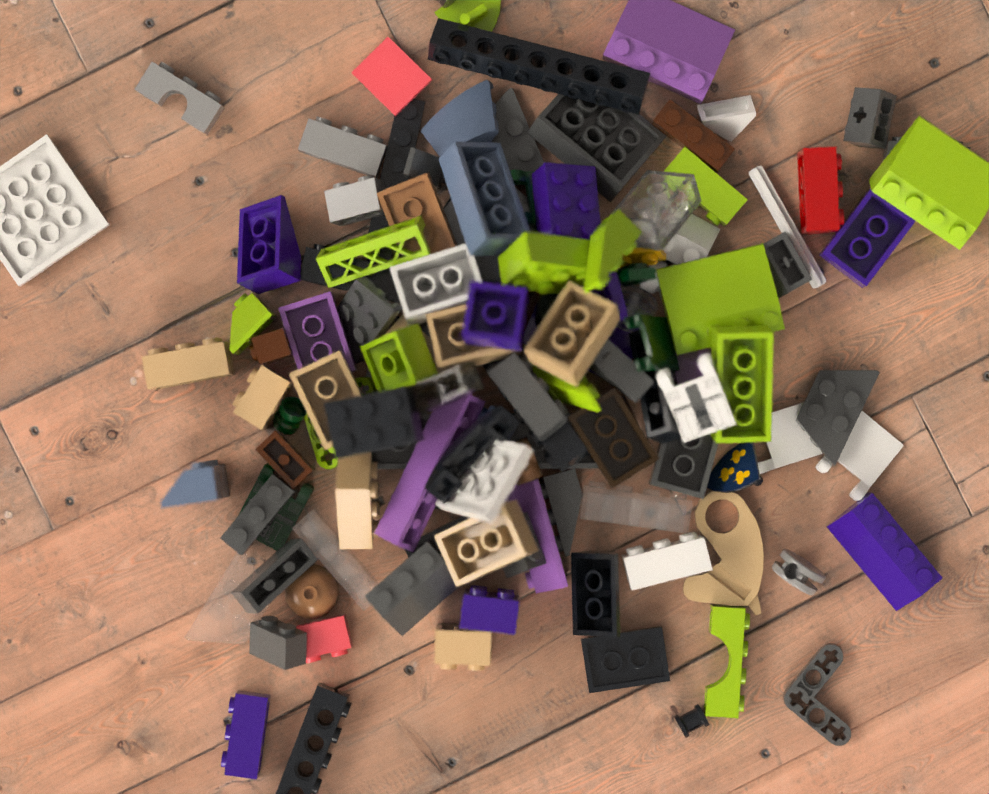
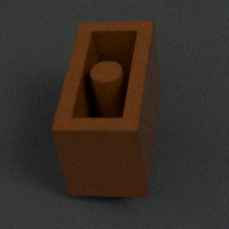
(270, 347)
(285, 459)

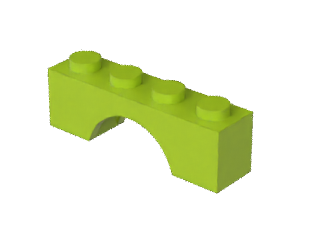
(724, 696)

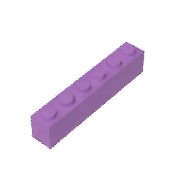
(411, 502)

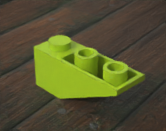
(606, 248)
(578, 396)

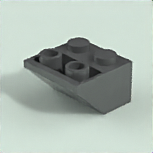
(785, 265)

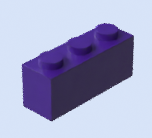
(246, 734)

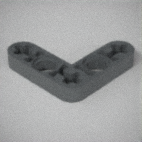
(809, 691)

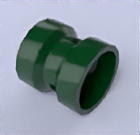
(289, 415)

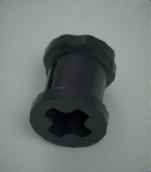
(691, 720)

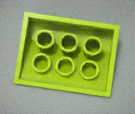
(935, 182)
(718, 292)

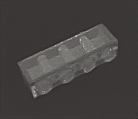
(635, 509)
(340, 562)

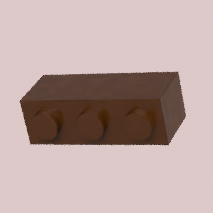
(693, 135)

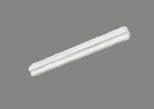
(785, 223)

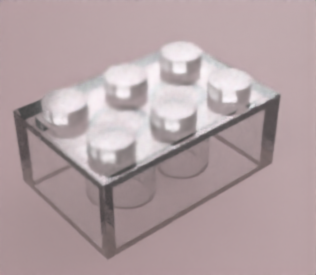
(660, 206)

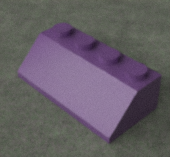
(550, 575)

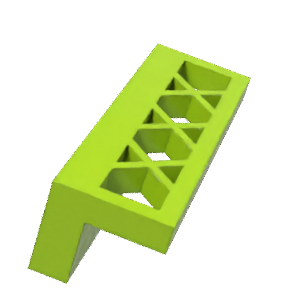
(369, 242)

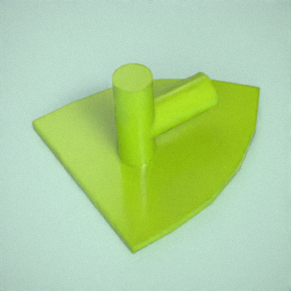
(473, 13)

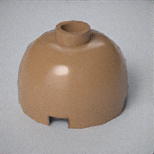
(313, 593)

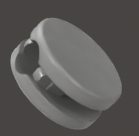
(797, 571)

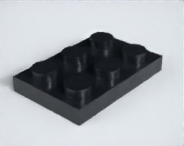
(626, 660)

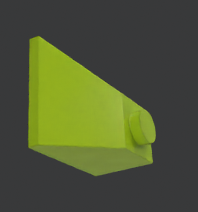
(248, 321)

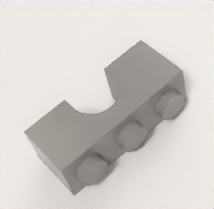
(160, 83)

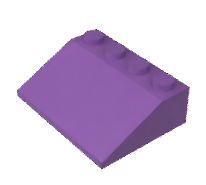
(671, 44)

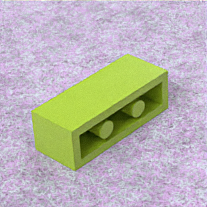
(717, 196)

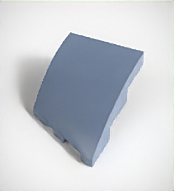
(464, 119)

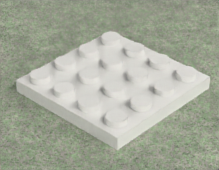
(42, 211)

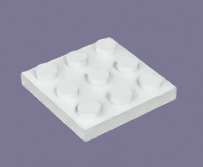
(489, 481)

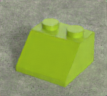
(399, 358)

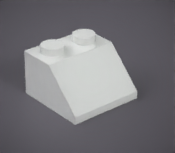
(691, 241)

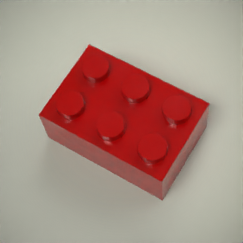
(819, 190)

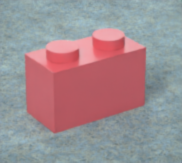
(326, 637)

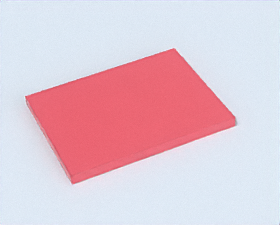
(391, 76)

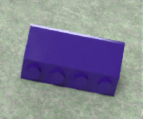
(884, 552)

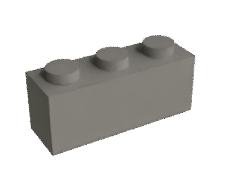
(343, 146)

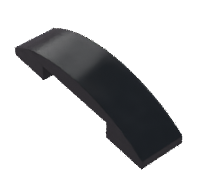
(467, 449)

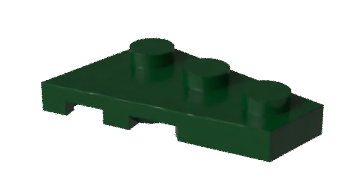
(635, 274)

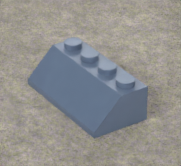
(483, 196)
(200, 484)

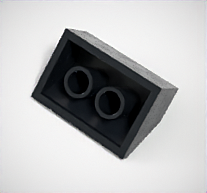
(595, 593)

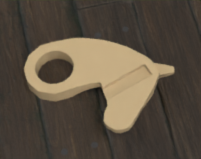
(740, 570)

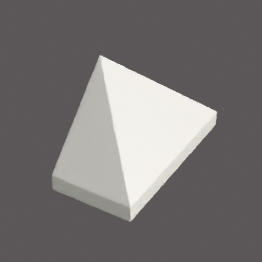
(727, 116)

